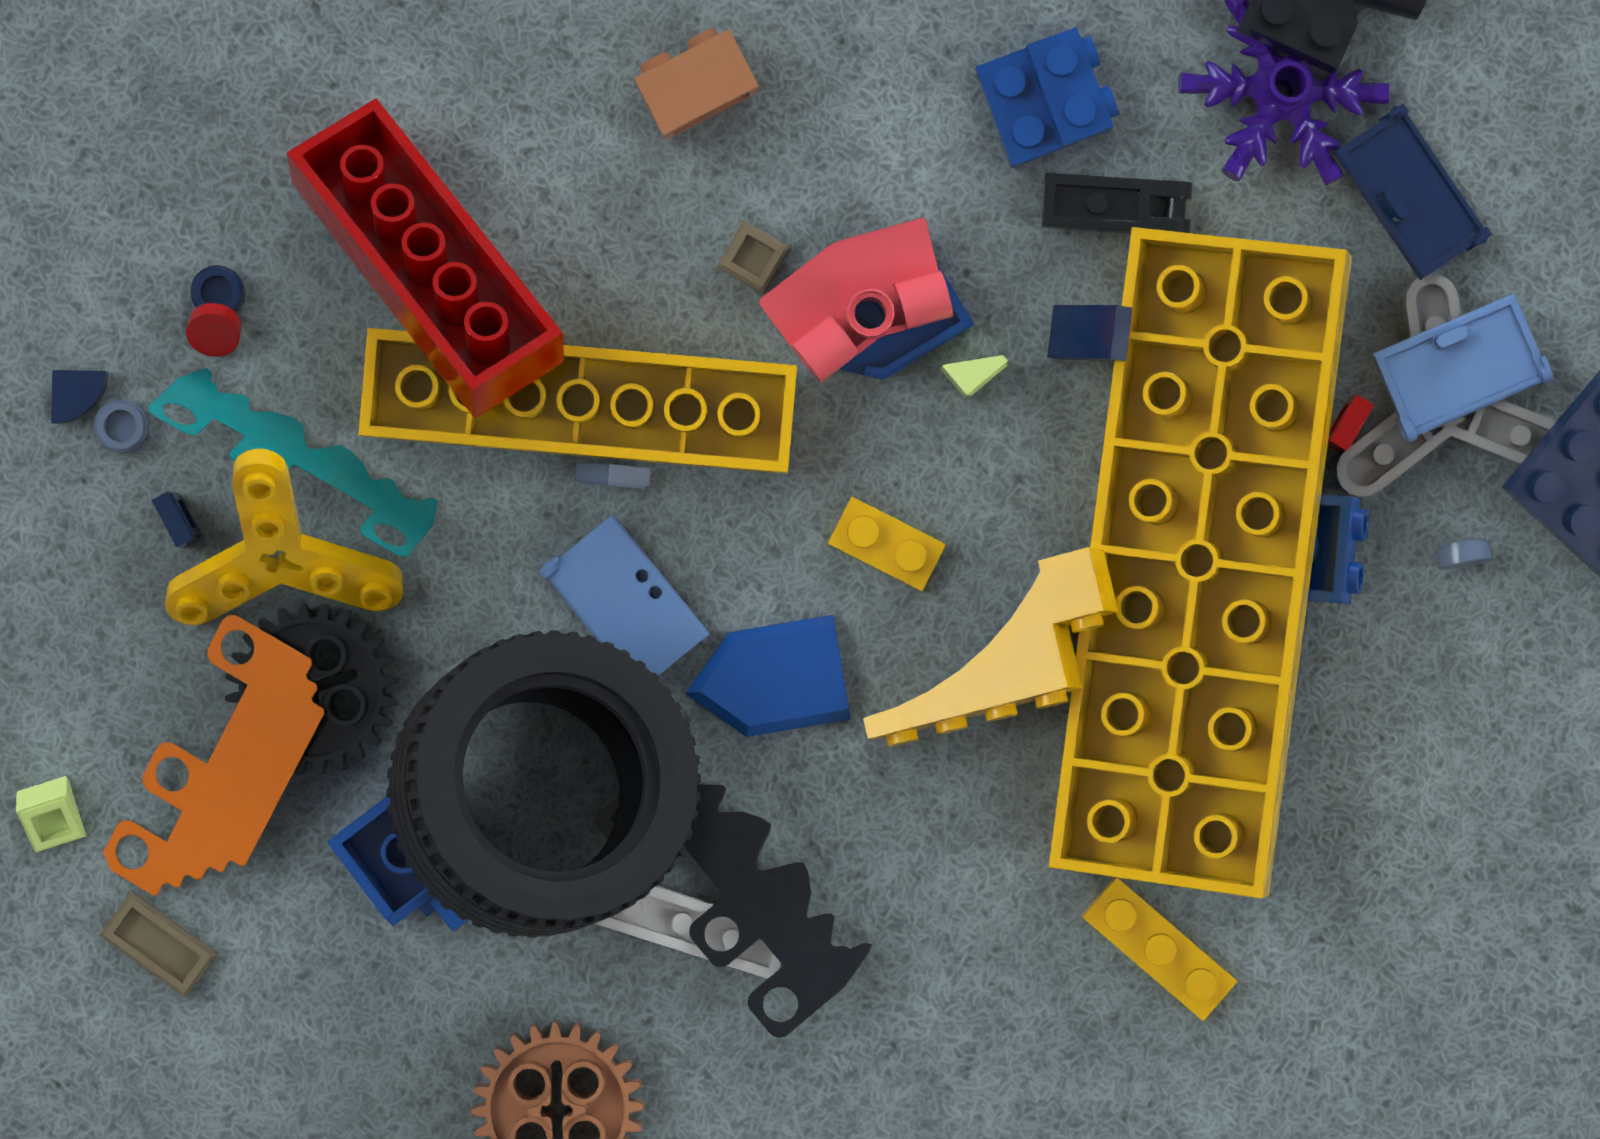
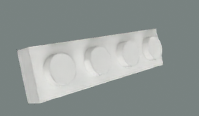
(666, 920)

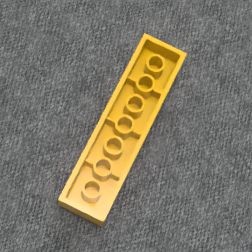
(593, 407)

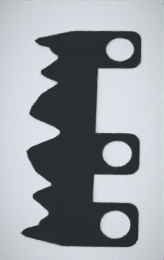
(764, 907)

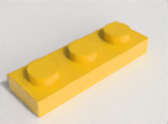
(1159, 948)

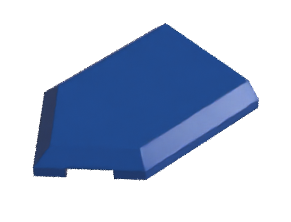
(902, 348)
(775, 678)

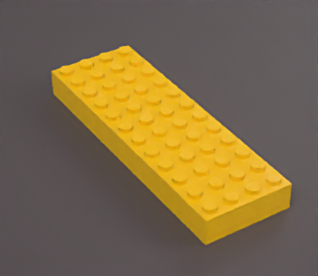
(1209, 560)

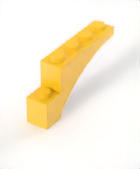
(1023, 662)

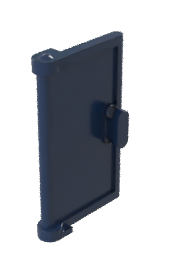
(1415, 189)

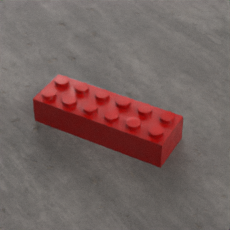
(426, 258)

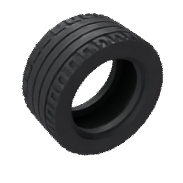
(632, 719)

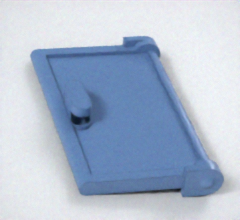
(1479, 363)
(617, 607)

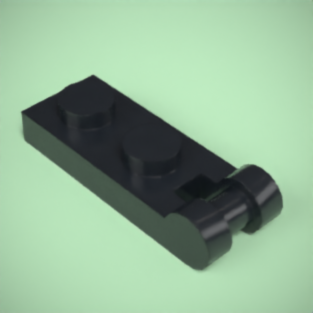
(1112, 203)

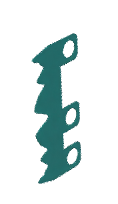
(286, 437)

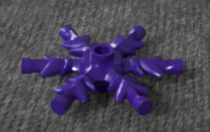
(1273, 106)

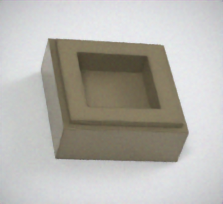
(753, 256)

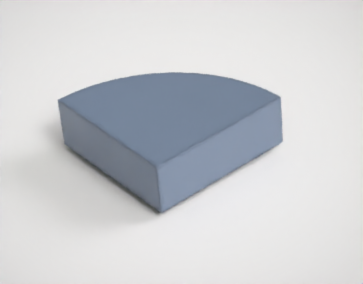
(613, 475)

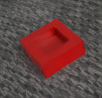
(1349, 423)

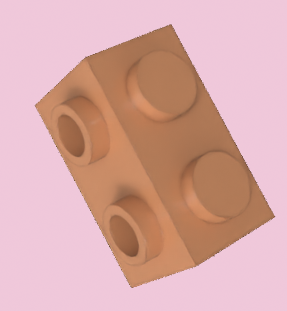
(695, 83)

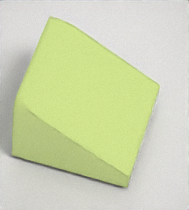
(973, 374)
(49, 814)

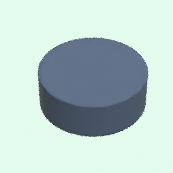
(121, 426)
(1464, 553)

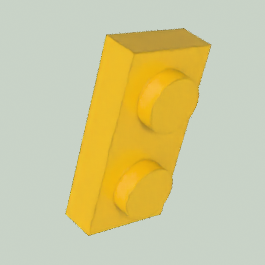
(886, 543)

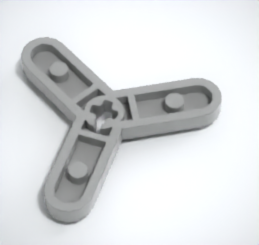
(1495, 429)

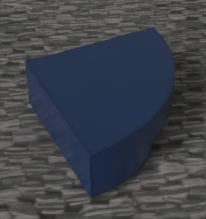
(75, 393)

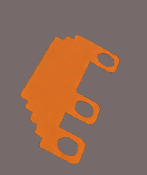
(246, 775)

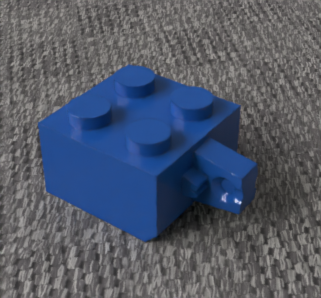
(379, 868)

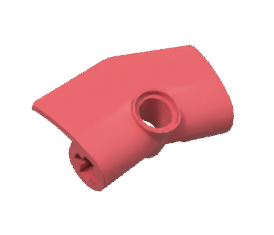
(882, 266)

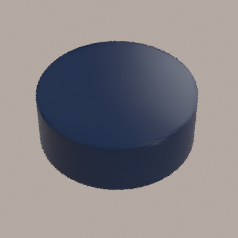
(219, 286)

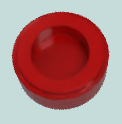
(214, 329)

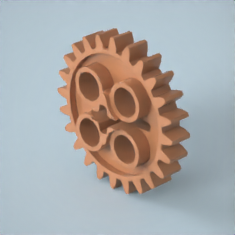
(510, 1107)

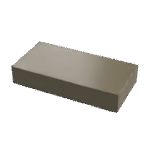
(158, 944)

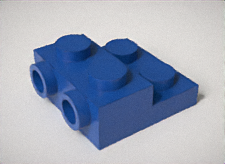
(1047, 96)
(1334, 567)

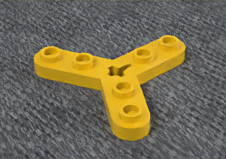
(271, 524)

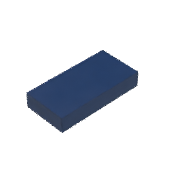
(1090, 332)

